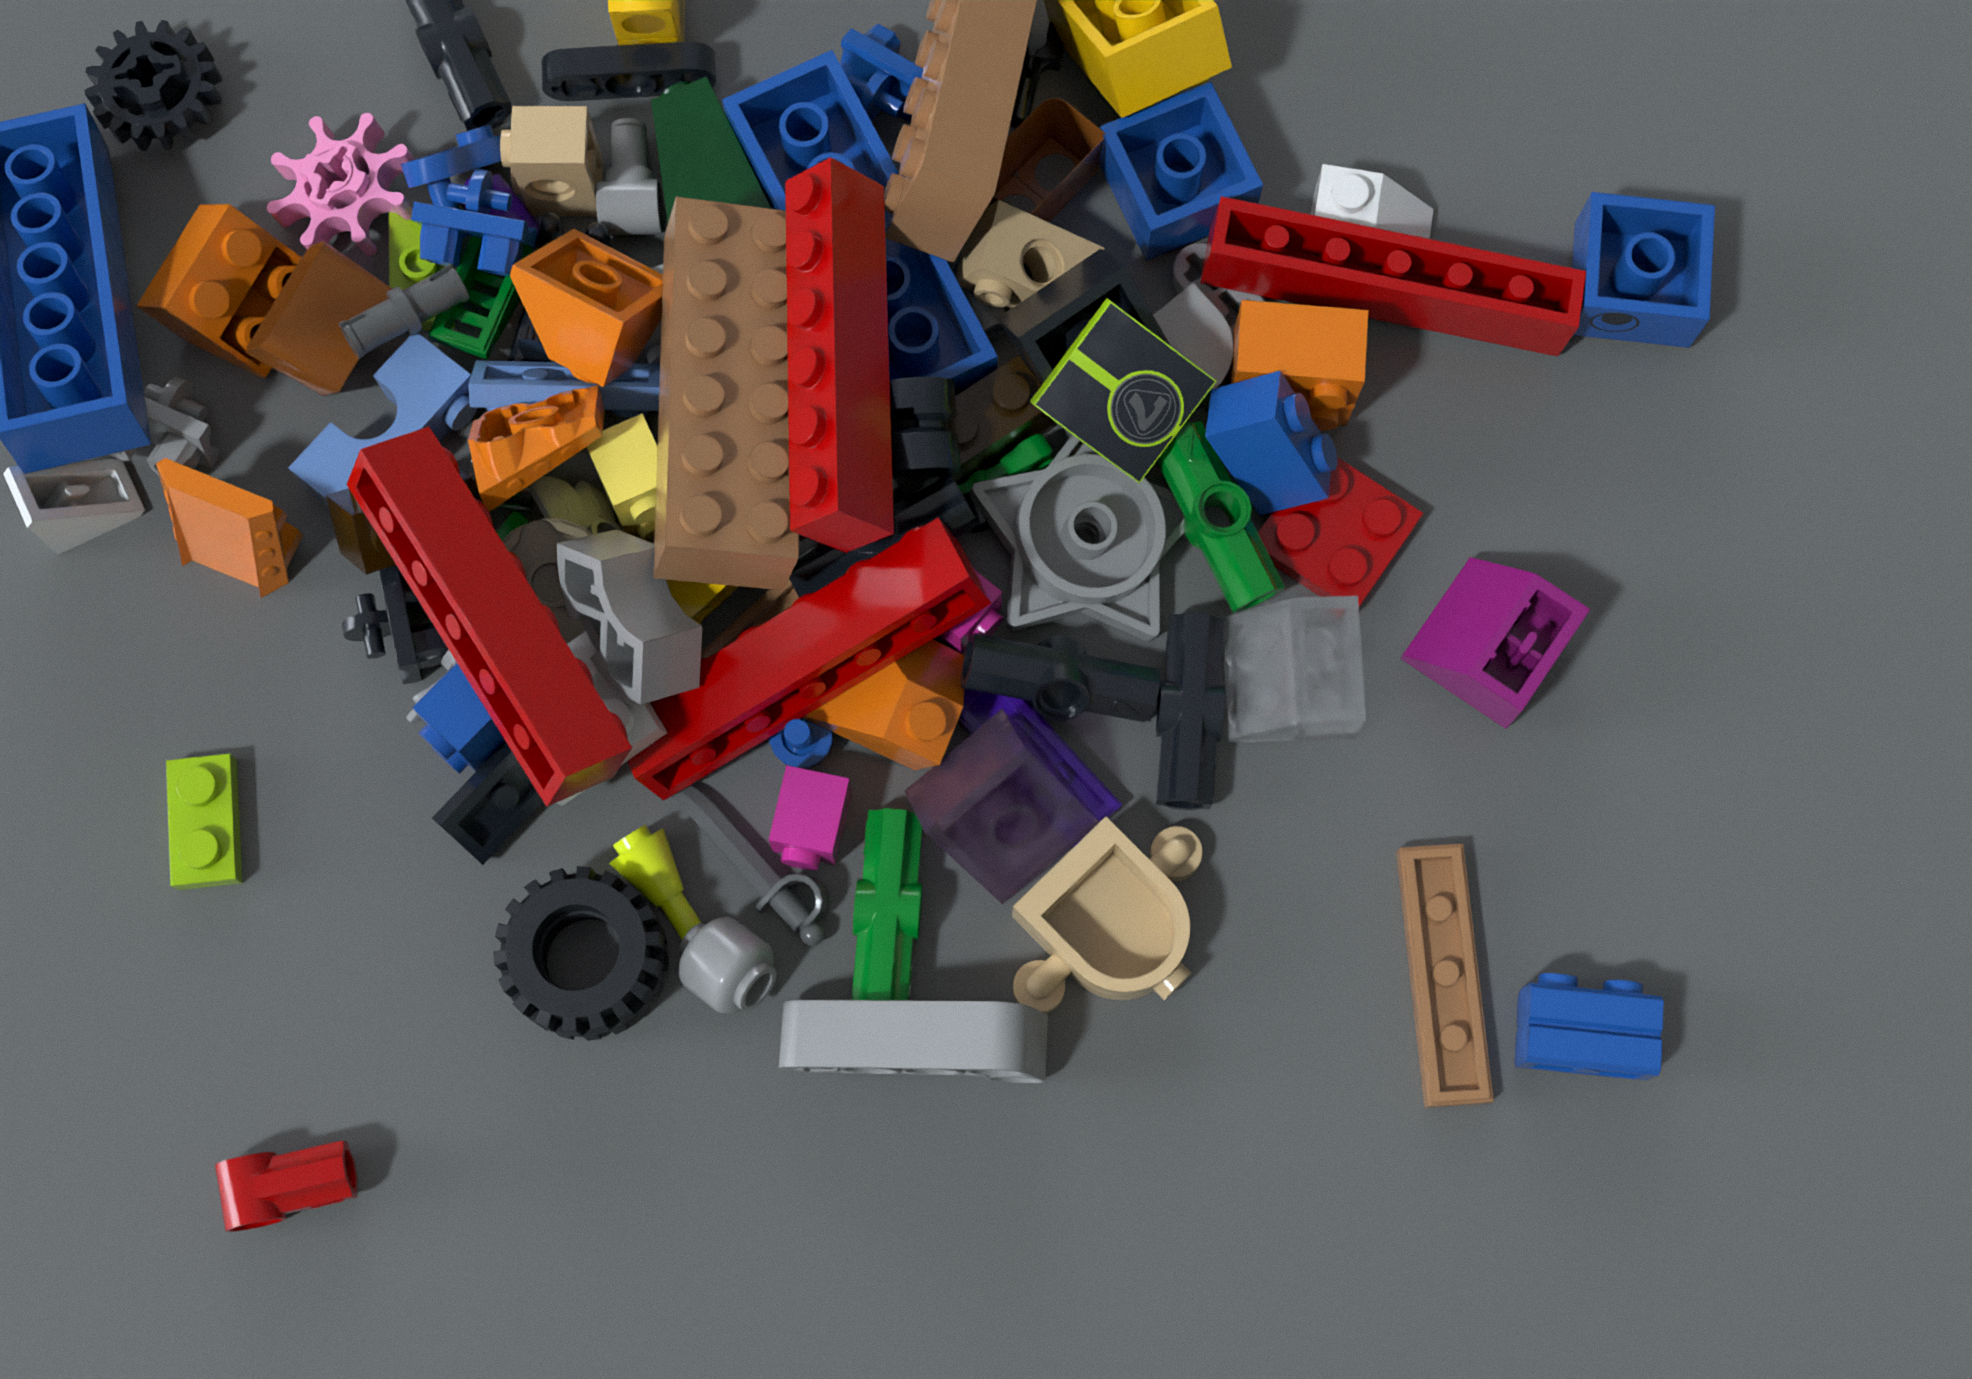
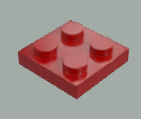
(1340, 541)

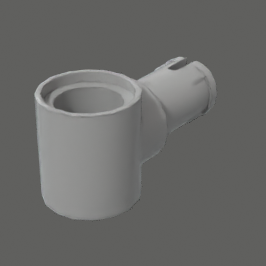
(630, 196)

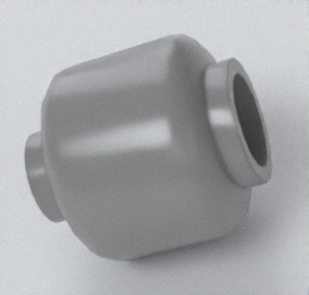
(726, 965)

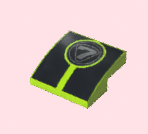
(1123, 391)

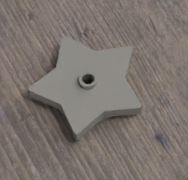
(1060, 573)

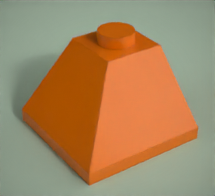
(589, 305)
(902, 709)

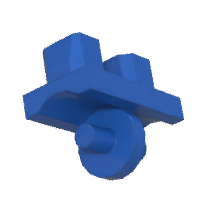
(878, 71)
(444, 226)

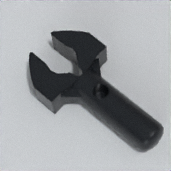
(1045, 58)

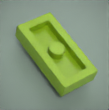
(203, 822)

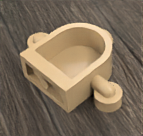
(1109, 918)

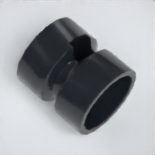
(931, 447)

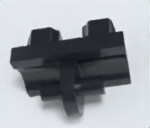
(413, 646)

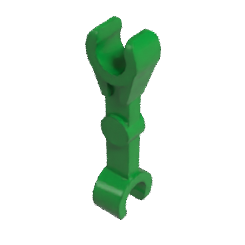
(1026, 457)

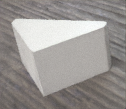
(75, 501)

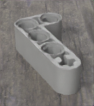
(915, 1038)

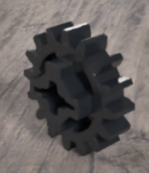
(148, 83)

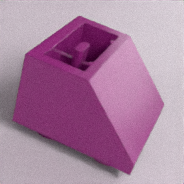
(1495, 637)

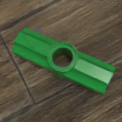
(1232, 552)
(887, 906)

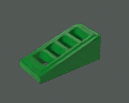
(501, 307)

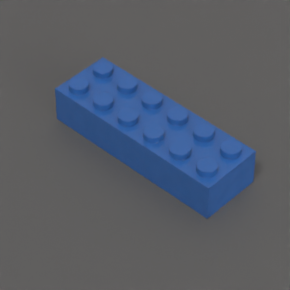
(814, 116)
(64, 297)

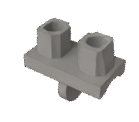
(176, 426)

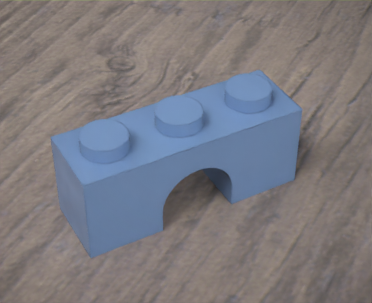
(427, 393)

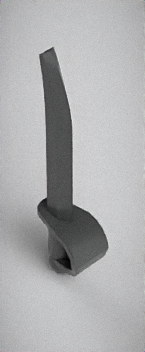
(773, 889)

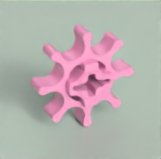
(342, 185)

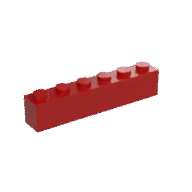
(1393, 276)
(838, 358)
(489, 615)
(811, 655)

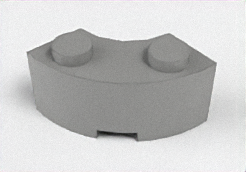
(631, 618)

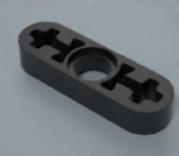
(624, 70)

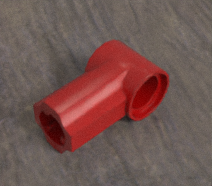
(266, 1187)

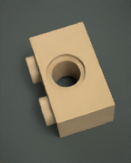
(553, 159)
(1004, 241)

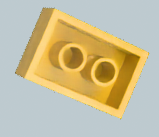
(1142, 47)

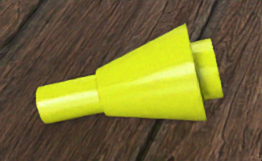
(650, 867)

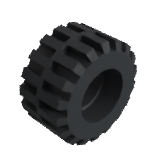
(540, 919)

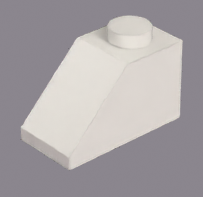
(1369, 201)

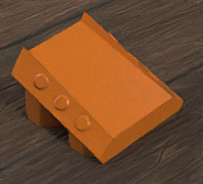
(526, 441)
(228, 527)

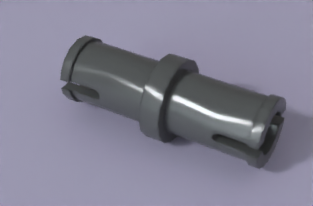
(404, 311)

